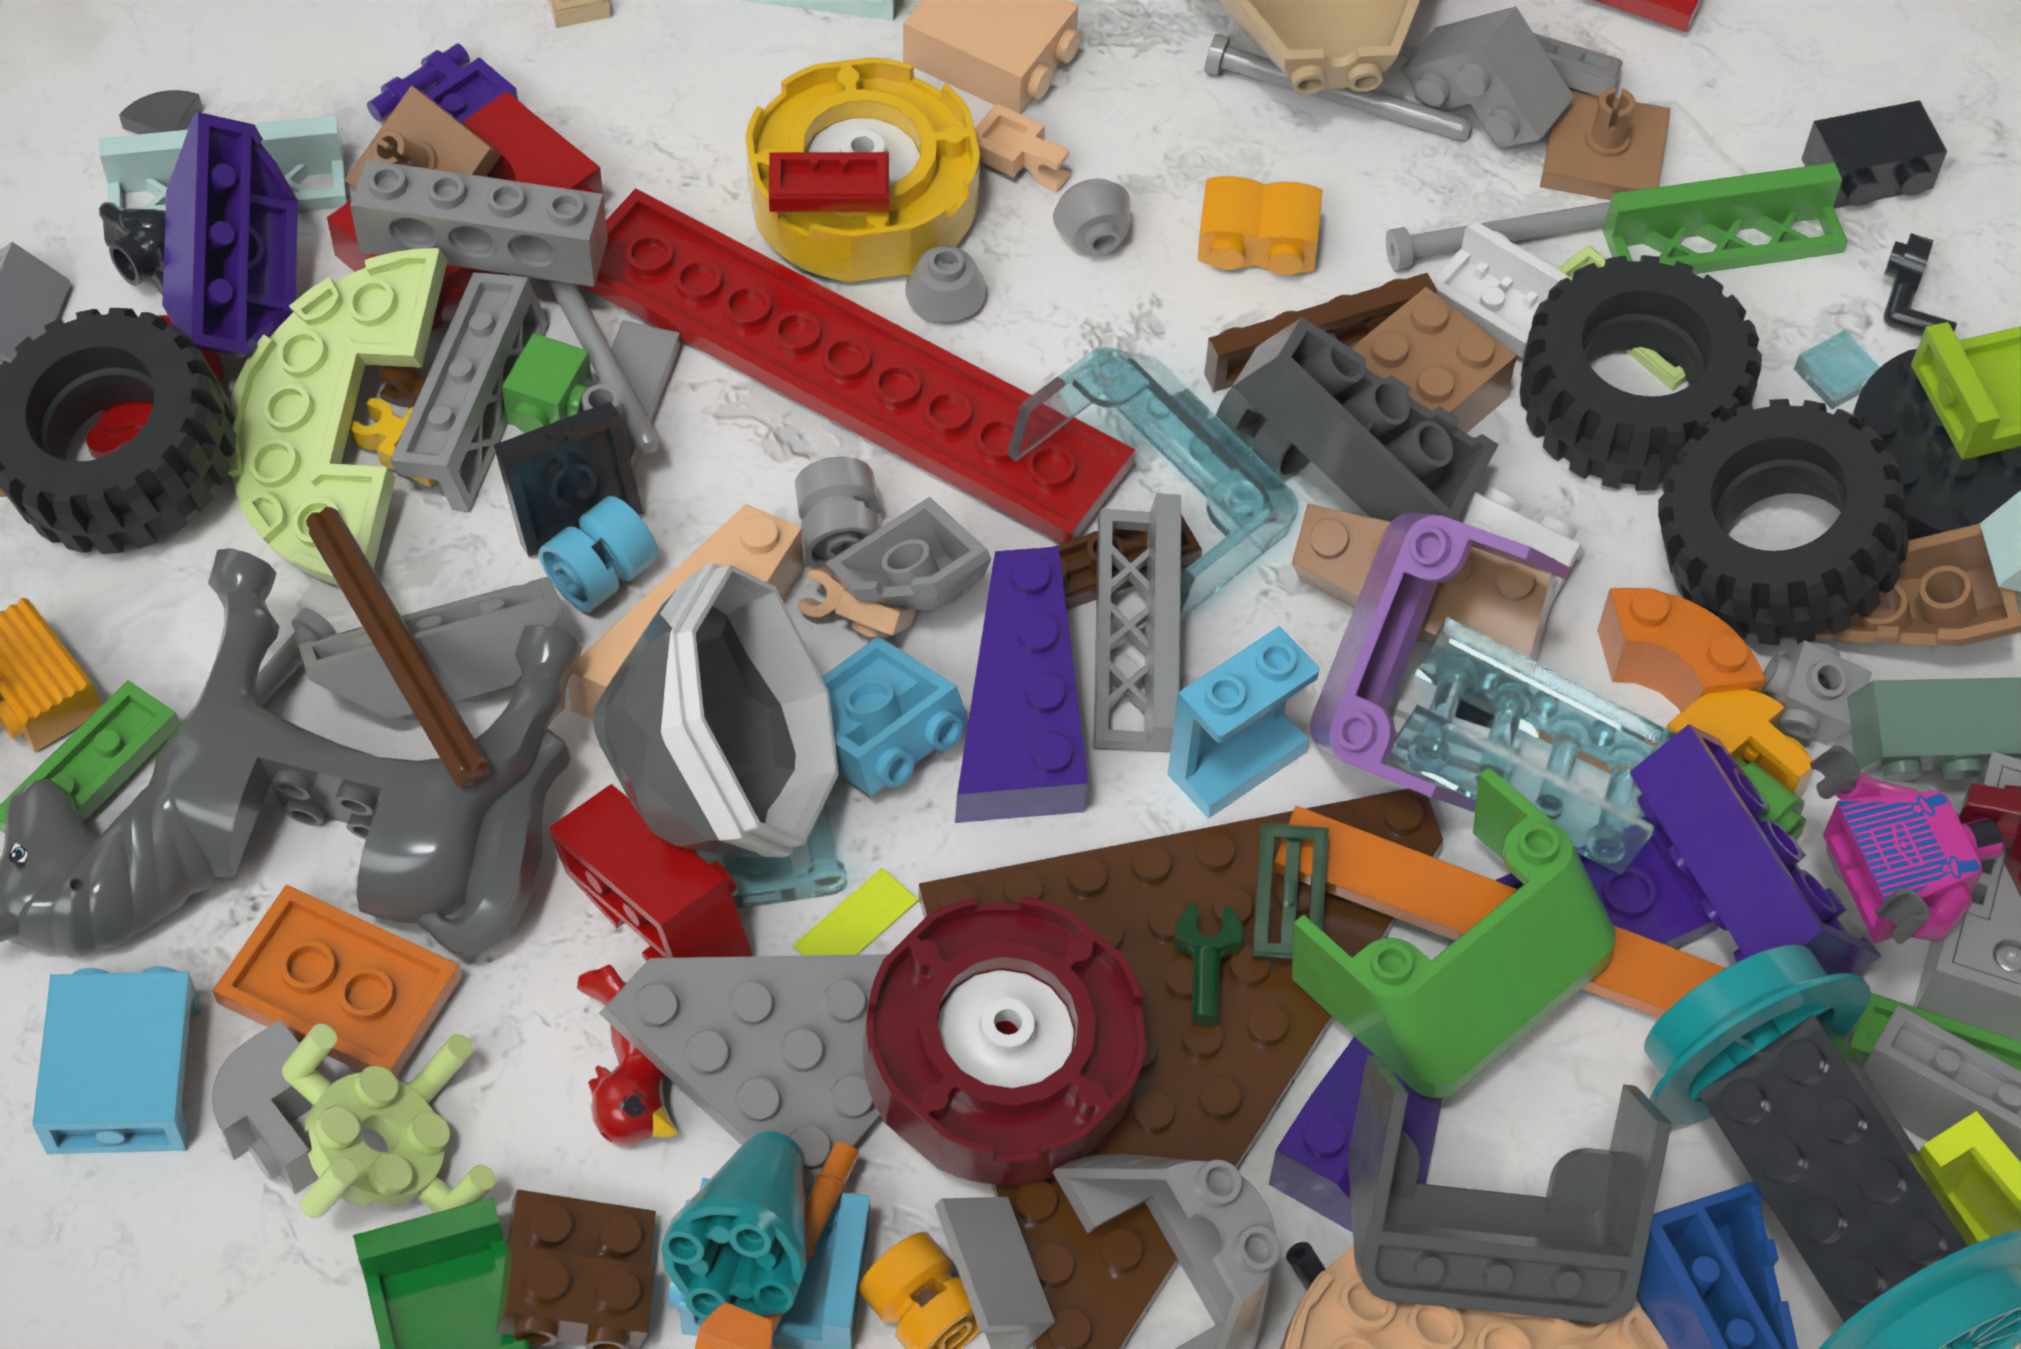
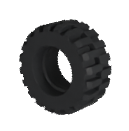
(1627, 308)
(1771, 455)
(152, 478)

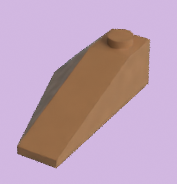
(1941, 597)

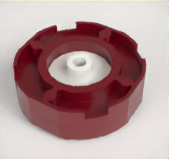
(1003, 1039)

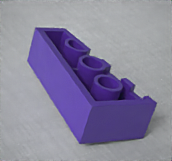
(1024, 712)
(1739, 858)

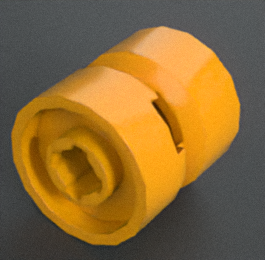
(916, 1290)

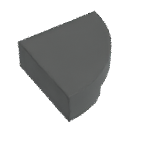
(161, 112)

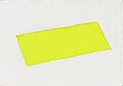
(858, 918)

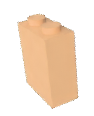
(993, 46)

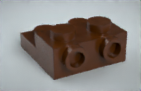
(577, 1272)

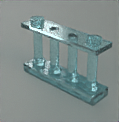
(1547, 707)

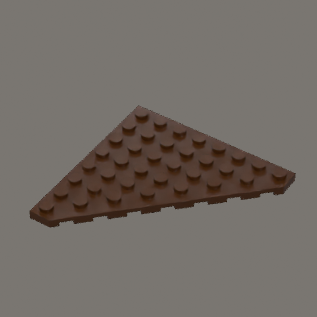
(1198, 1086)

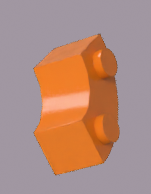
(1673, 647)

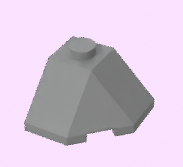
(913, 561)

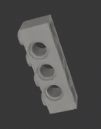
(481, 222)

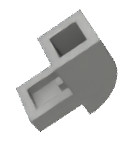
(258, 1105)

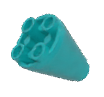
(743, 1232)

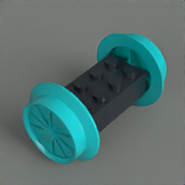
(1830, 1157)

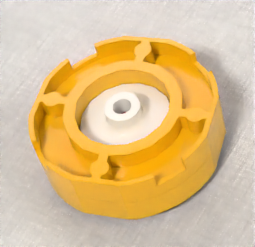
(868, 108)

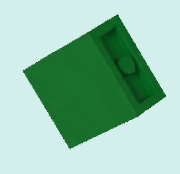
(437, 1280)

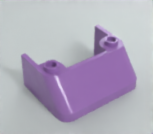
(1355, 700)

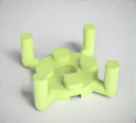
(395, 1111)

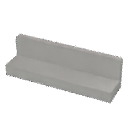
(1941, 1079)

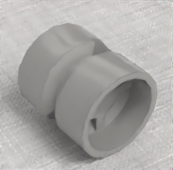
(835, 506)

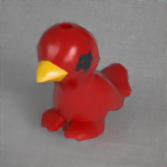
(630, 1098)

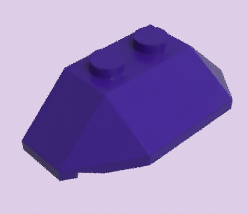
(228, 238)

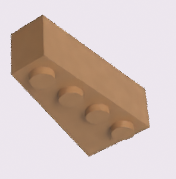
(1487, 594)

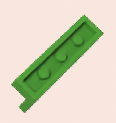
(1724, 207)

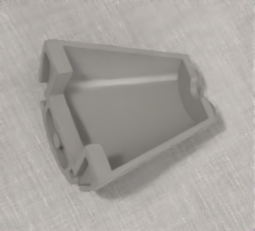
(1208, 1218)

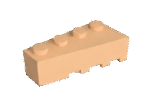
(748, 540)

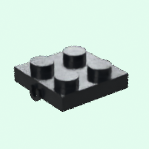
(565, 472)

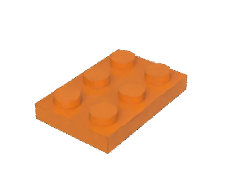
(338, 971)

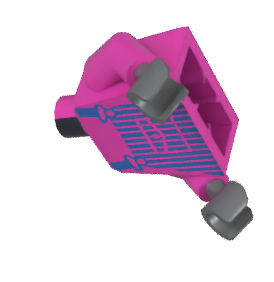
(1902, 851)

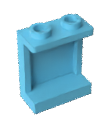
(1234, 724)
(114, 1062)
(828, 1293)

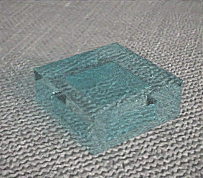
(1836, 369)

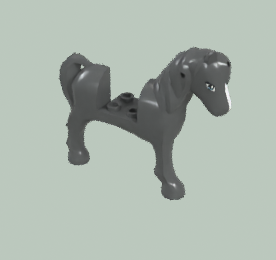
(424, 836)

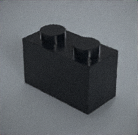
(1878, 152)

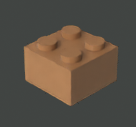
(1441, 358)

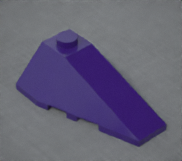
(1315, 1150)

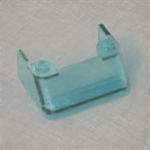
(1240, 489)

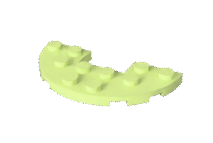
(301, 397)

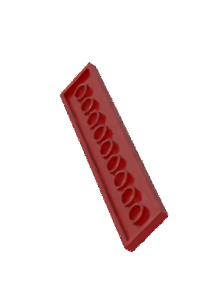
(853, 367)

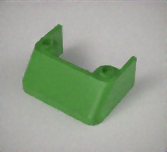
(1493, 985)

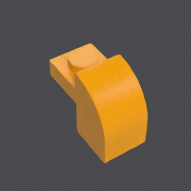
(1749, 731)

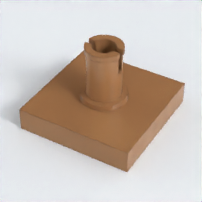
(426, 137)
(1605, 145)

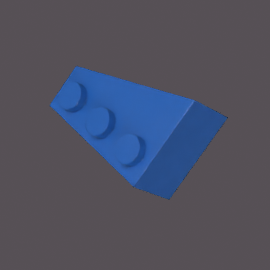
(1714, 1276)

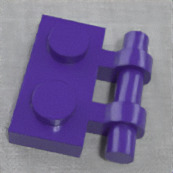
(455, 89)

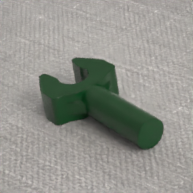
(1207, 954)

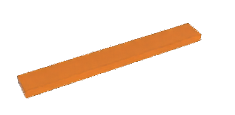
(1454, 900)

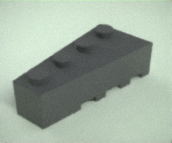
(1363, 427)

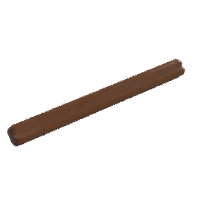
(398, 649)

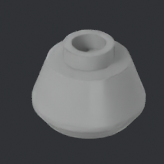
(1094, 215)
(945, 285)

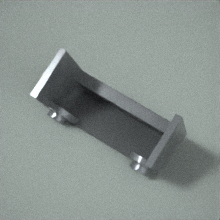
(1501, 1251)

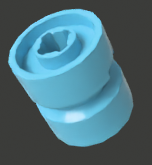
(591, 559)

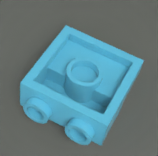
(889, 715)

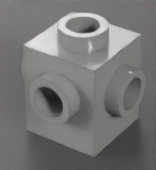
(1814, 689)

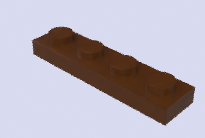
(1343, 317)

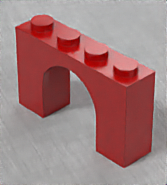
(530, 154)

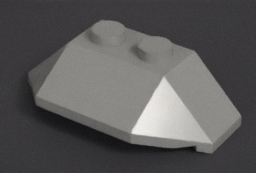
(464, 641)

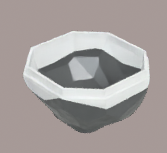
(721, 720)

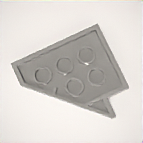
(760, 1042)

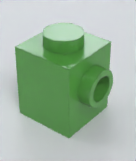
(546, 383)

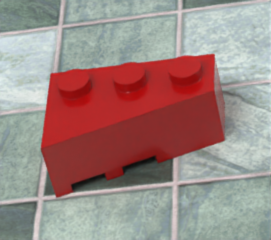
(649, 883)

